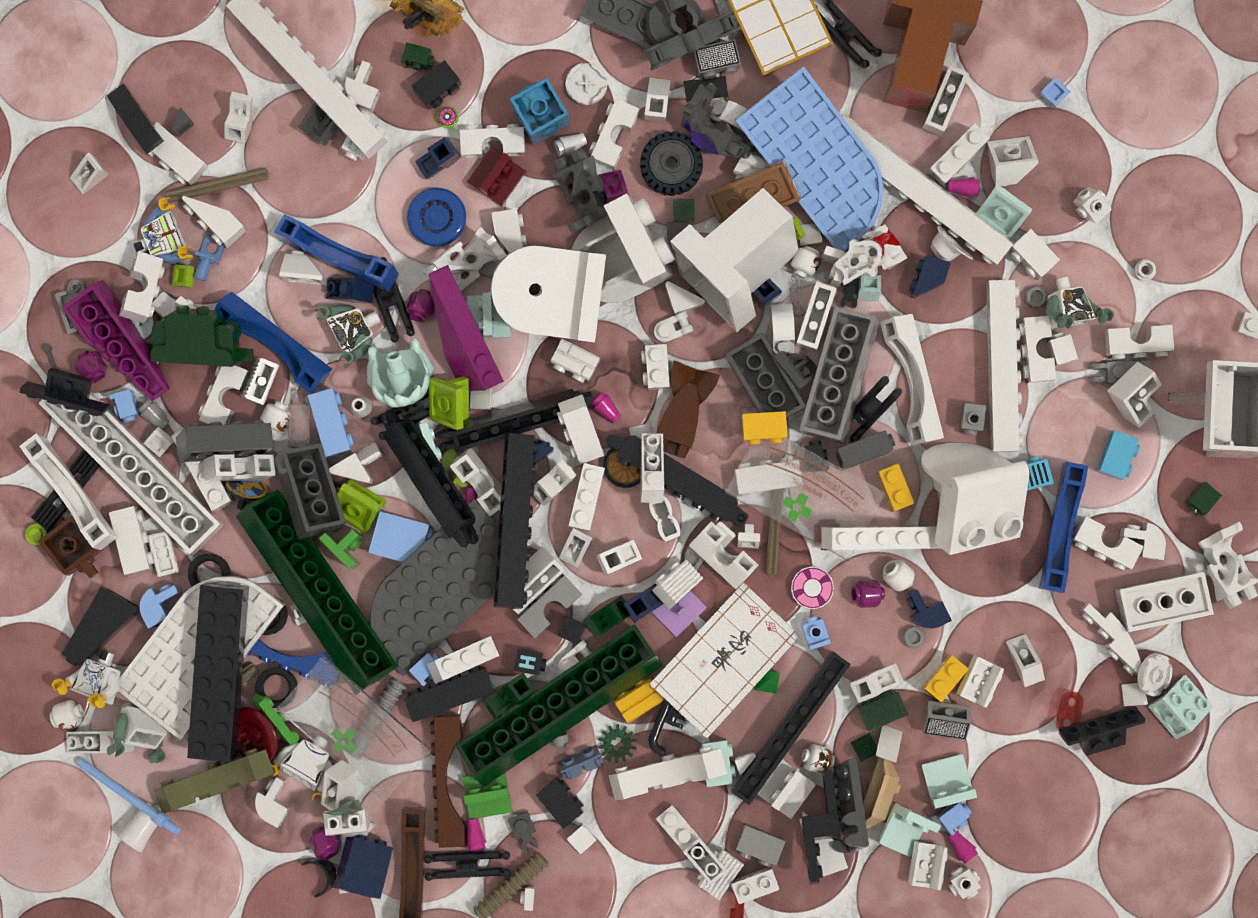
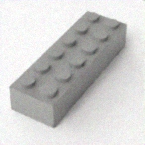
(839, 375)

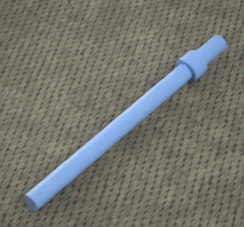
(159, 818)

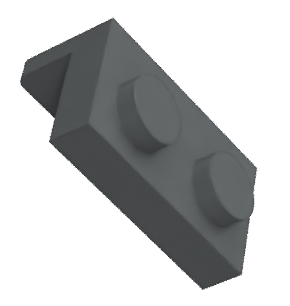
(318, 125)

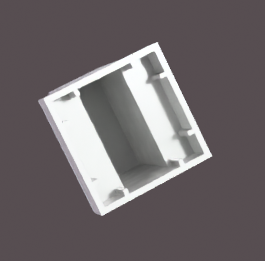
(737, 256)
(1231, 409)

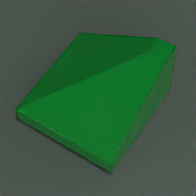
(768, 682)

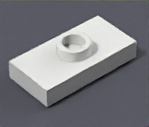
(163, 553)

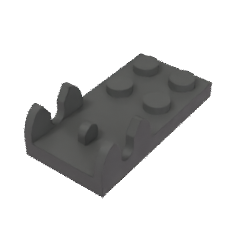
(619, 17)
(851, 808)

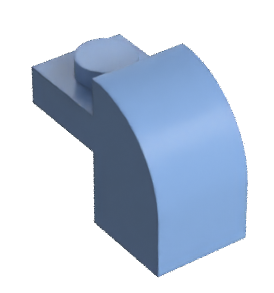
(152, 604)

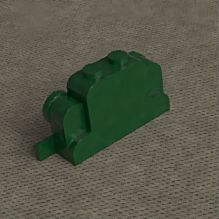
(197, 339)

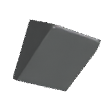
(181, 123)

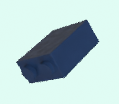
(363, 866)

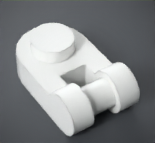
(666, 332)
(570, 659)

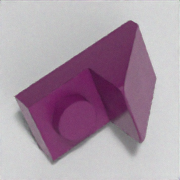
(614, 185)

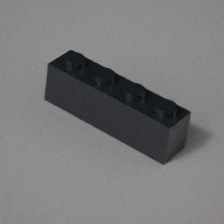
(449, 694)

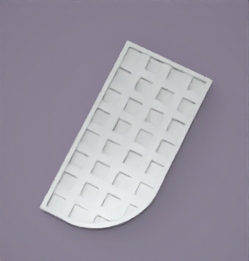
(163, 670)

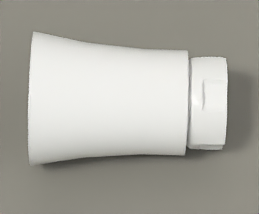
(139, 830)

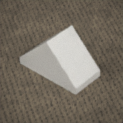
(88, 173)
(681, 299)
(351, 468)
(575, 548)

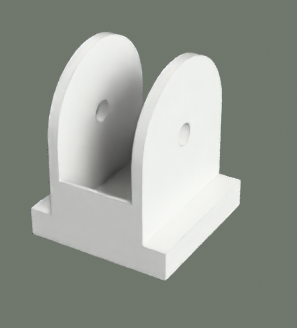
(567, 294)

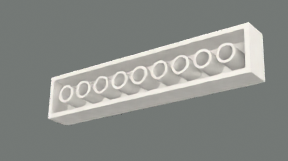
(140, 474)

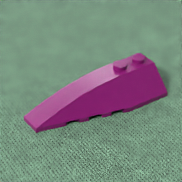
(98, 321)
(460, 335)

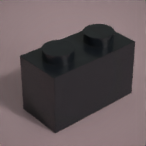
(437, 85)
(560, 802)

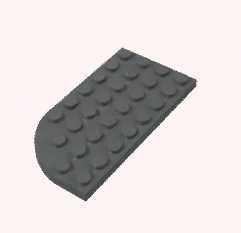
(434, 591)

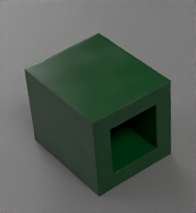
(1202, 499)

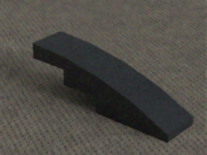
(135, 118)

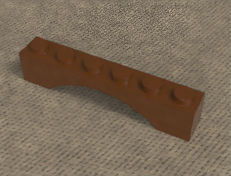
(451, 826)
(412, 862)

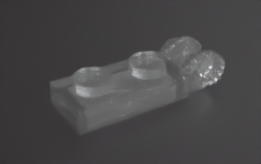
(300, 420)

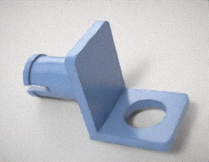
(206, 259)

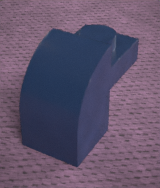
(440, 156)
(642, 604)
(929, 617)

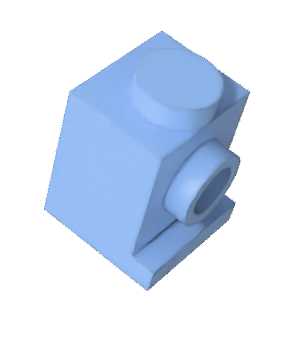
(126, 405)
(815, 641)
(420, 669)
(954, 817)

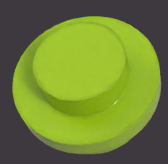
(35, 533)

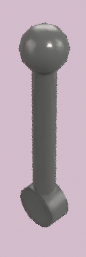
(47, 348)

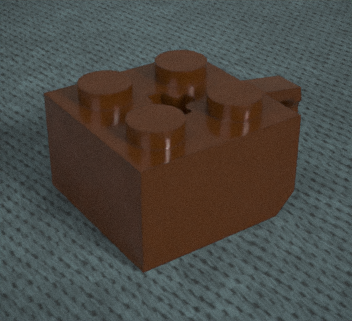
(70, 560)

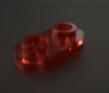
(1073, 712)

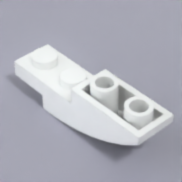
(1120, 642)
(692, 845)

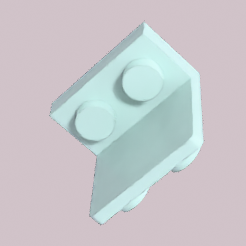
(1181, 707)
(948, 781)
(904, 828)

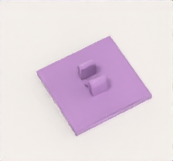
(681, 614)

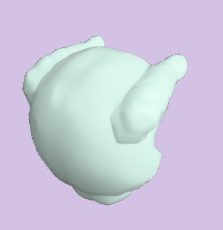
(400, 375)

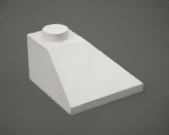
(1011, 159)
(300, 269)

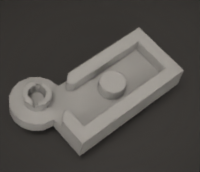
(74, 288)

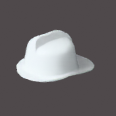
(946, 247)

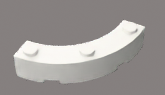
(667, 772)

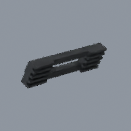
(46, 514)

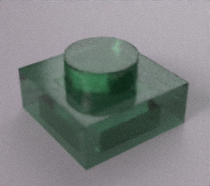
(683, 210)
(864, 747)

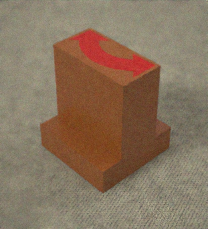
(924, 44)

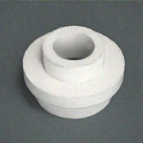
(1151, 270)

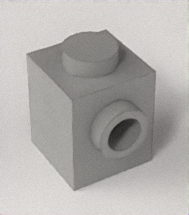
(972, 418)

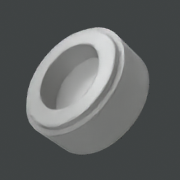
(1035, 297)
(913, 637)

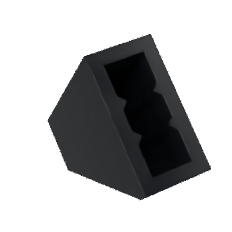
(101, 622)

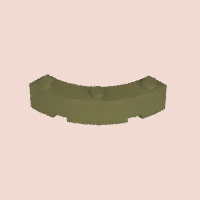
(214, 781)

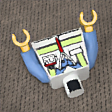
(163, 235)

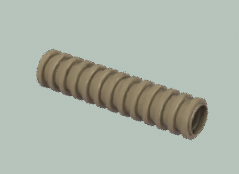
(511, 886)

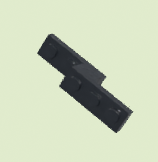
(821, 827)

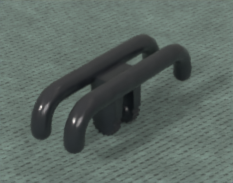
(389, 301)
(871, 409)

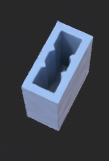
(397, 536)

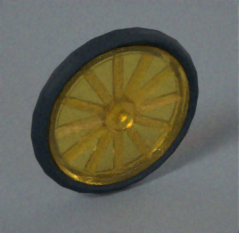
(618, 473)

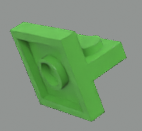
(342, 548)
(487, 800)

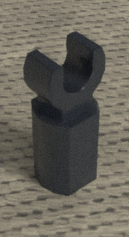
(849, 290)

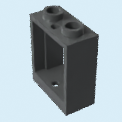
(864, 450)

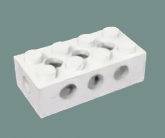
(1176, 610)

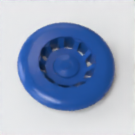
(436, 217)

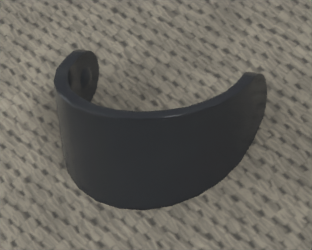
(329, 870)

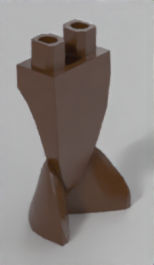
(680, 419)

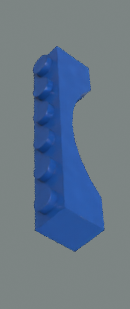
(353, 262)
(304, 366)
(1067, 501)
(287, 662)

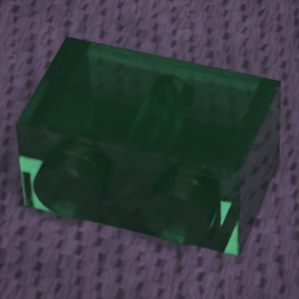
(882, 710)

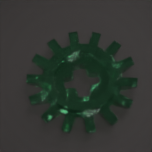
(609, 748)

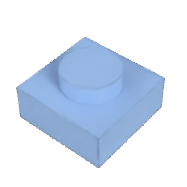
(1054, 92)

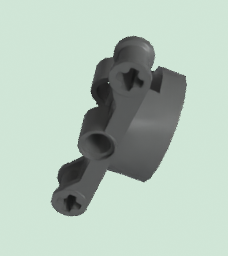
(667, 36)

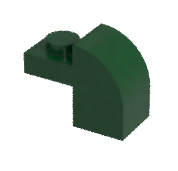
(606, 617)
(508, 695)

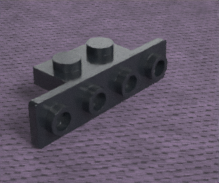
(66, 390)
(1102, 732)

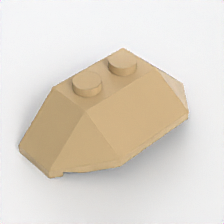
(880, 791)

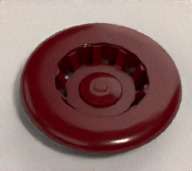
(256, 732)

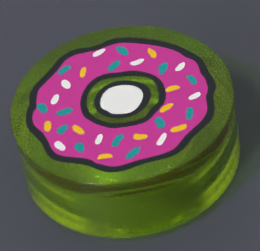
(447, 117)

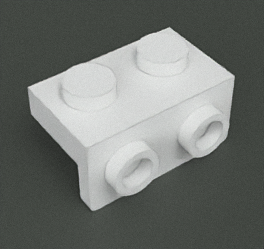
(980, 681)
(927, 865)

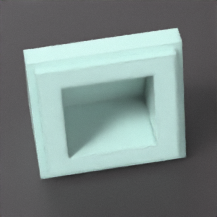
(869, 287)

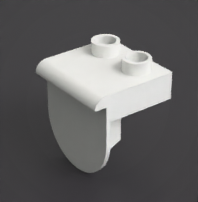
(632, 253)
(979, 495)

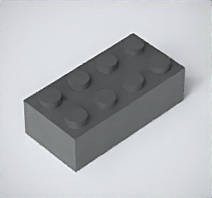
(764, 377)
(235, 439)
(309, 491)

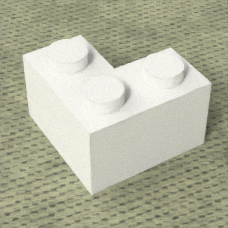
(1132, 392)

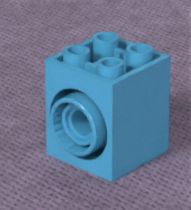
(539, 110)

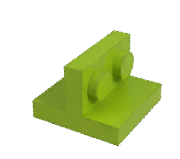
(449, 401)
(359, 505)

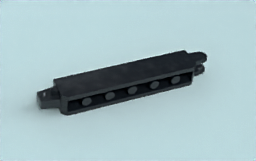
(512, 419)
(430, 479)
(683, 482)

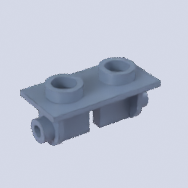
(571, 765)

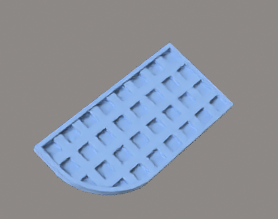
(824, 156)

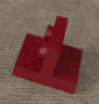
(496, 176)

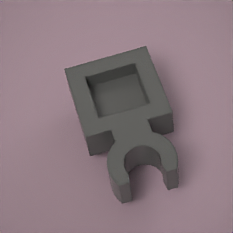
(523, 828)

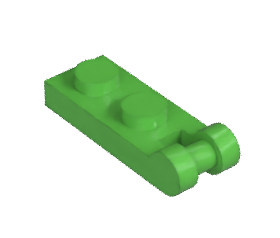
(265, 706)

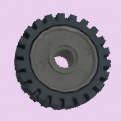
(671, 180)

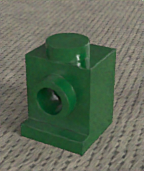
(417, 57)

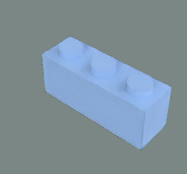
(331, 422)

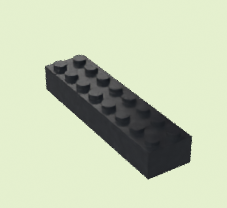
(218, 672)

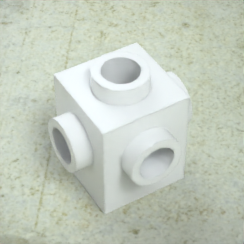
(1092, 205)
(956, 879)

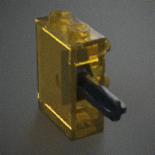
(432, 15)

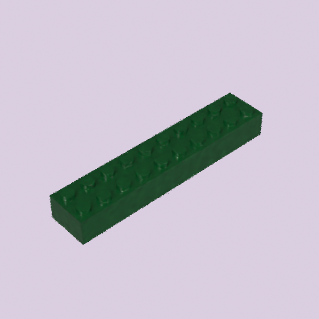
(316, 591)
(558, 705)

